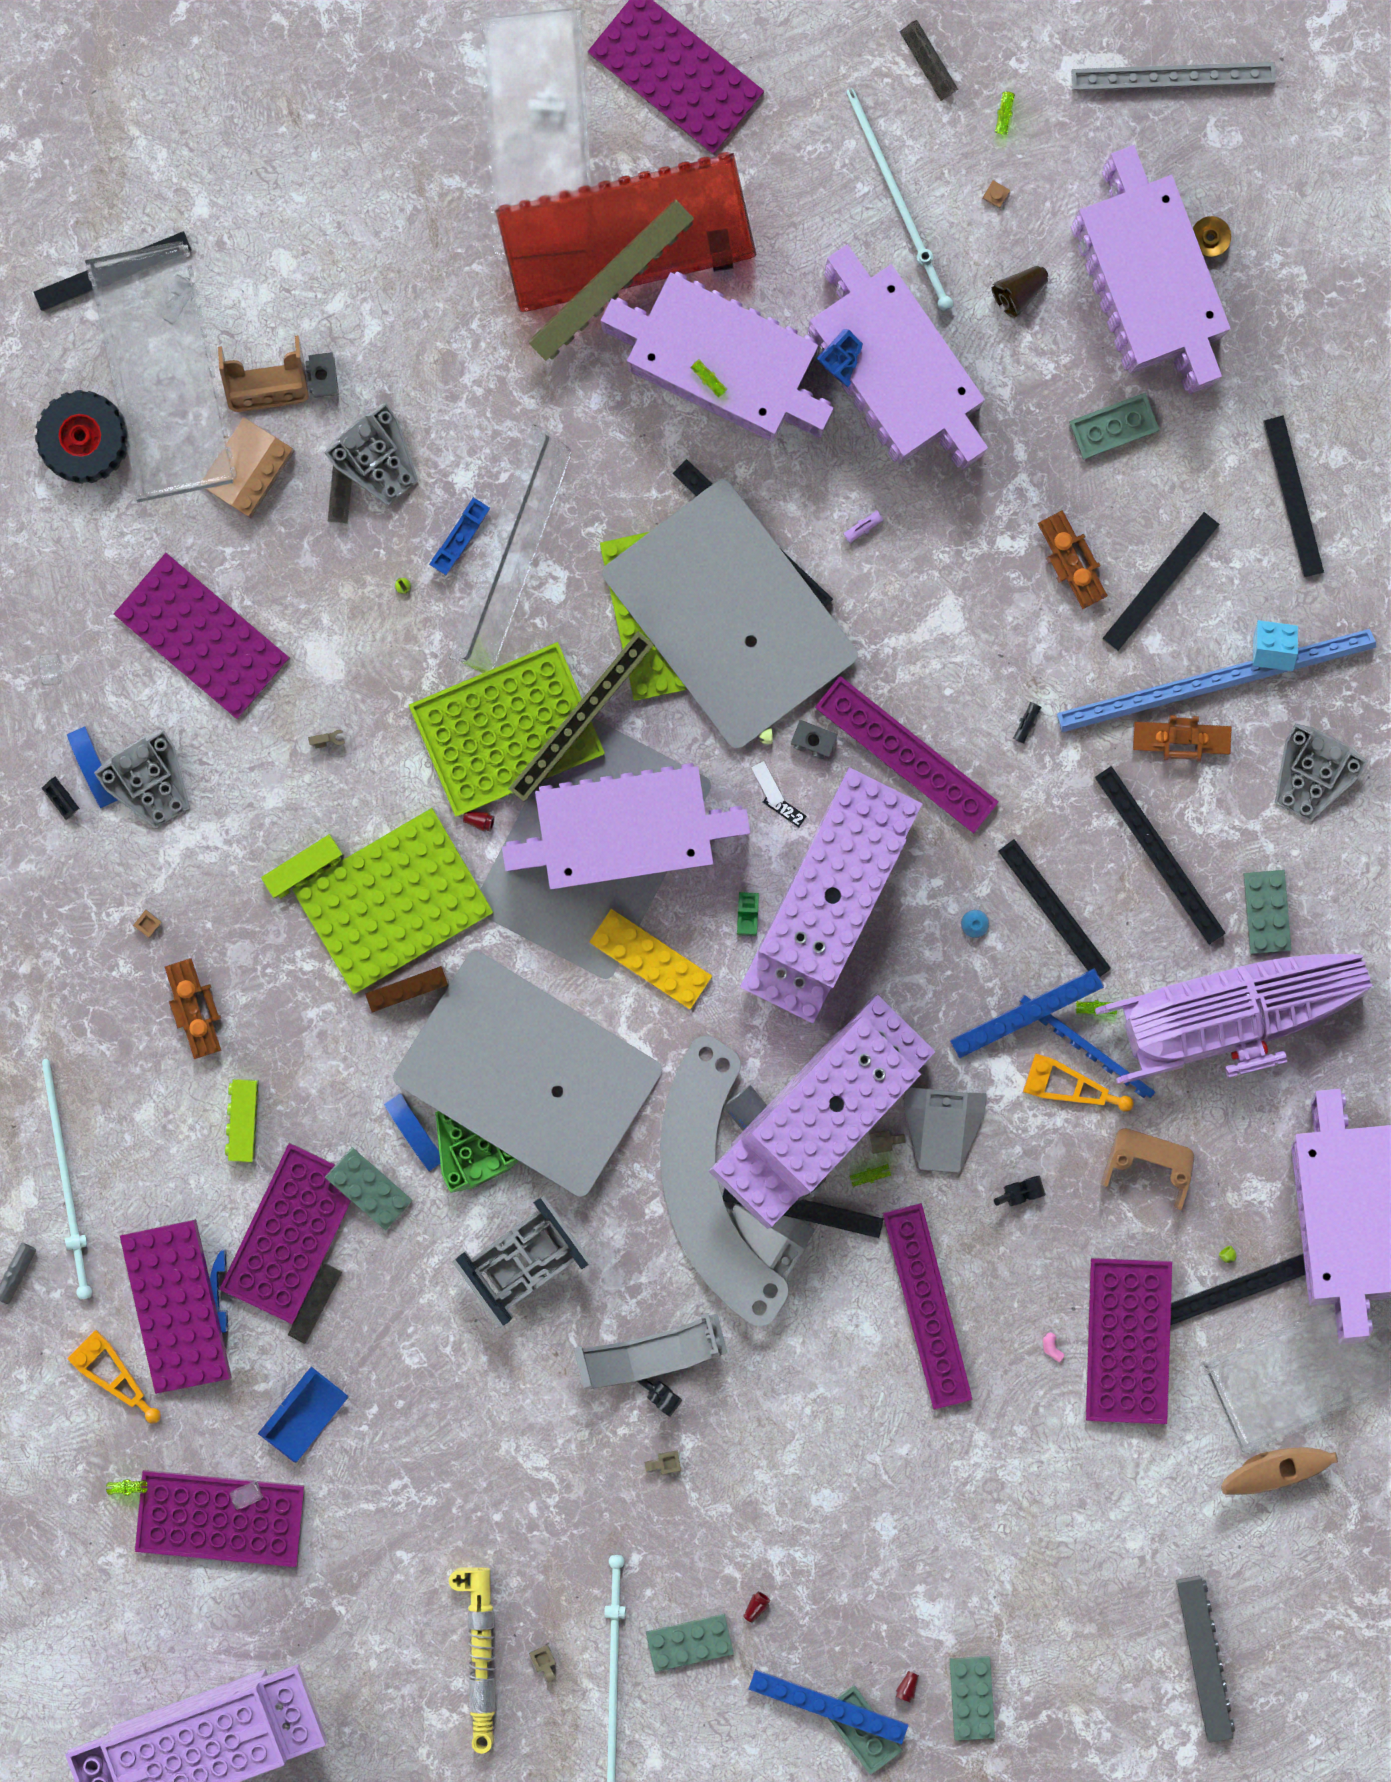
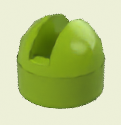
(398, 587)
(1228, 1254)

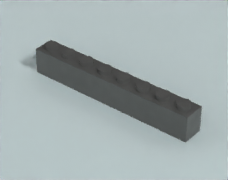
(1204, 1658)

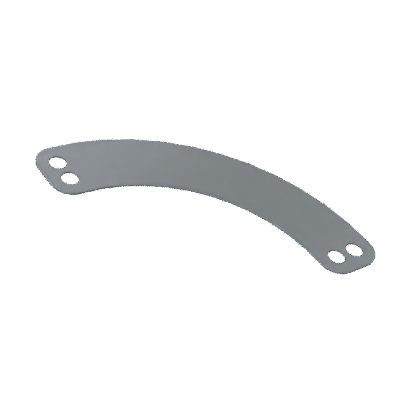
(695, 1195)

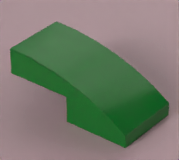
(747, 914)

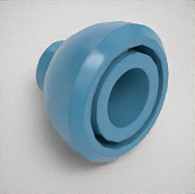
(975, 923)

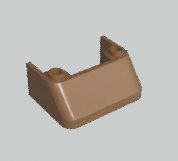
(264, 386)
(1155, 1150)

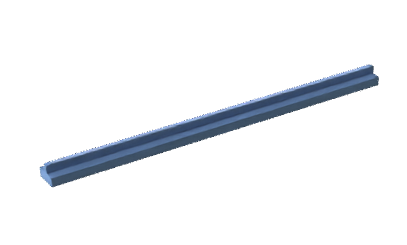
(1209, 682)

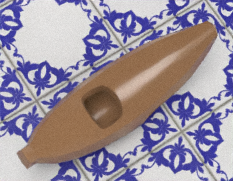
(1277, 1470)

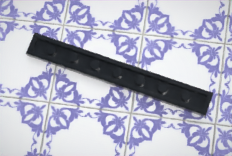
(80, 284)
(1293, 496)
(1160, 581)
(1053, 908)
(828, 1216)
(1237, 1288)

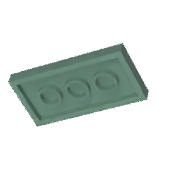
(1114, 426)
(1267, 911)
(368, 1188)
(689, 1642)
(972, 1698)
(869, 1748)

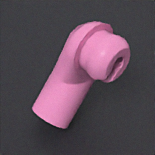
(1050, 1347)

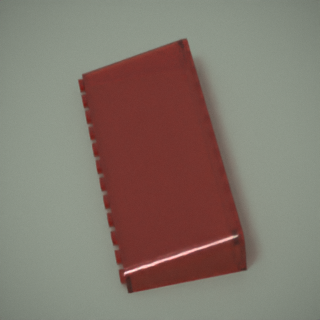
(569, 237)

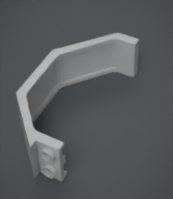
(651, 1354)

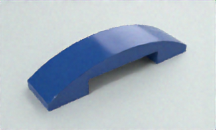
(460, 536)
(89, 762)
(413, 1131)
(219, 1265)

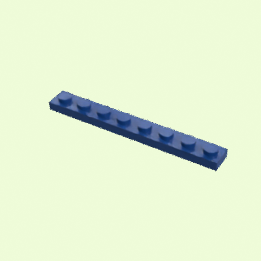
(1027, 1013)
(1092, 1052)
(828, 1706)

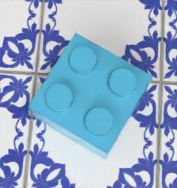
(1275, 645)

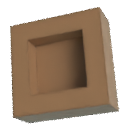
(996, 194)
(147, 923)

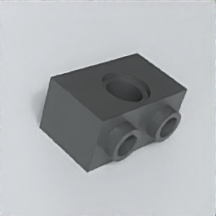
(329, 385)
(826, 739)

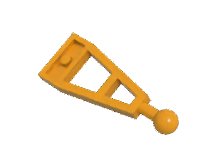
(1039, 1076)
(89, 1351)

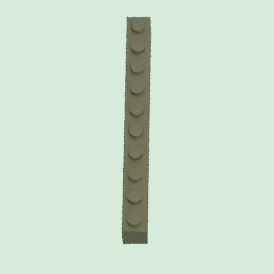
(611, 279)
(581, 716)

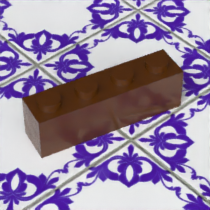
(407, 989)

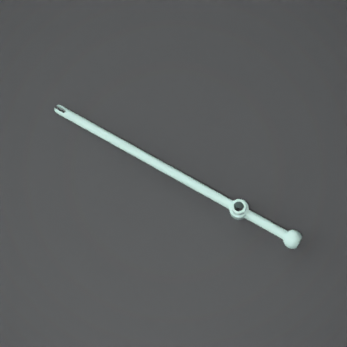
(944, 302)
(75, 1241)
(615, 1613)

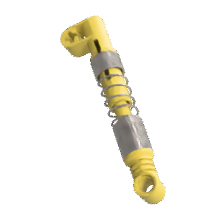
(479, 1618)

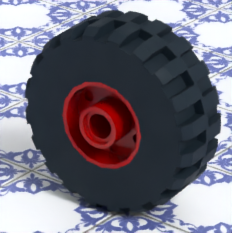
(60, 432)

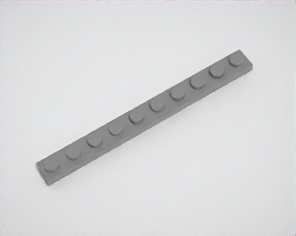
(1173, 76)

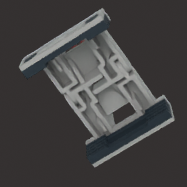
(504, 1267)

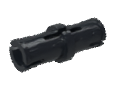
(1027, 722)

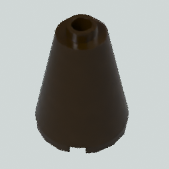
(1019, 289)

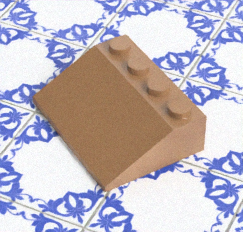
(257, 463)

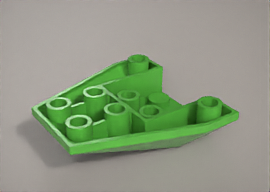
(466, 1157)

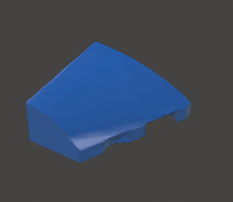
(841, 356)

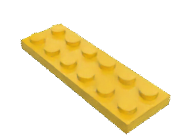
(650, 959)

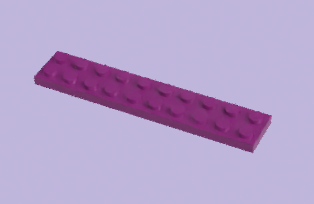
(906, 754)
(927, 1306)

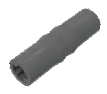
(15, 1272)

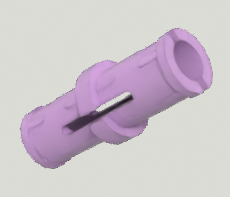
(863, 526)

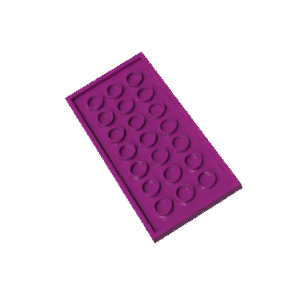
(676, 72)
(201, 635)
(287, 1236)
(175, 1306)
(1129, 1340)
(198, 1519)

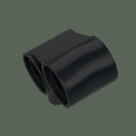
(1020, 1191)
(662, 1396)

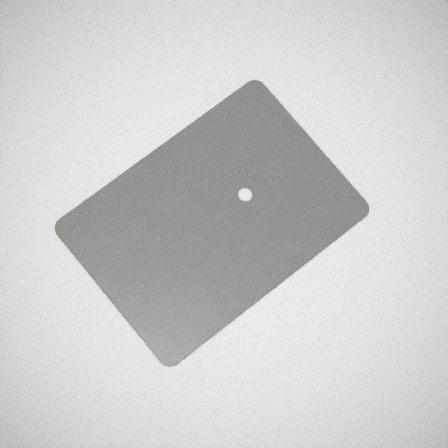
(708, 585)
(569, 916)
(499, 1052)

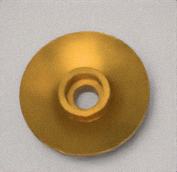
(1220, 232)

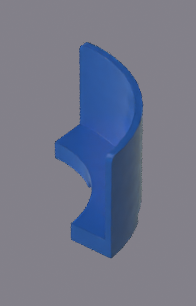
(304, 1415)

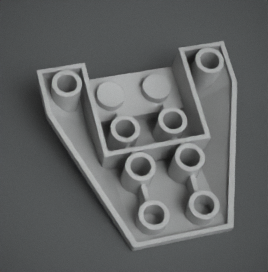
(375, 455)
(1315, 771)
(147, 779)
(942, 1125)
(776, 1246)

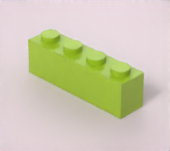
(301, 866)
(242, 1120)

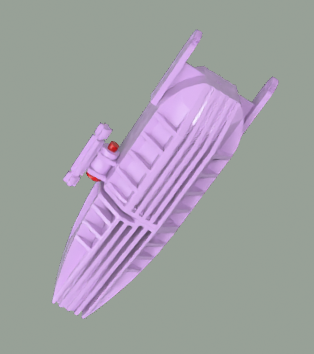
(1238, 1012)

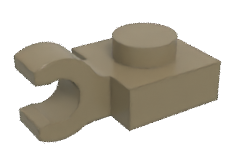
(322, 740)
(883, 1141)
(667, 1462)
(543, 1660)

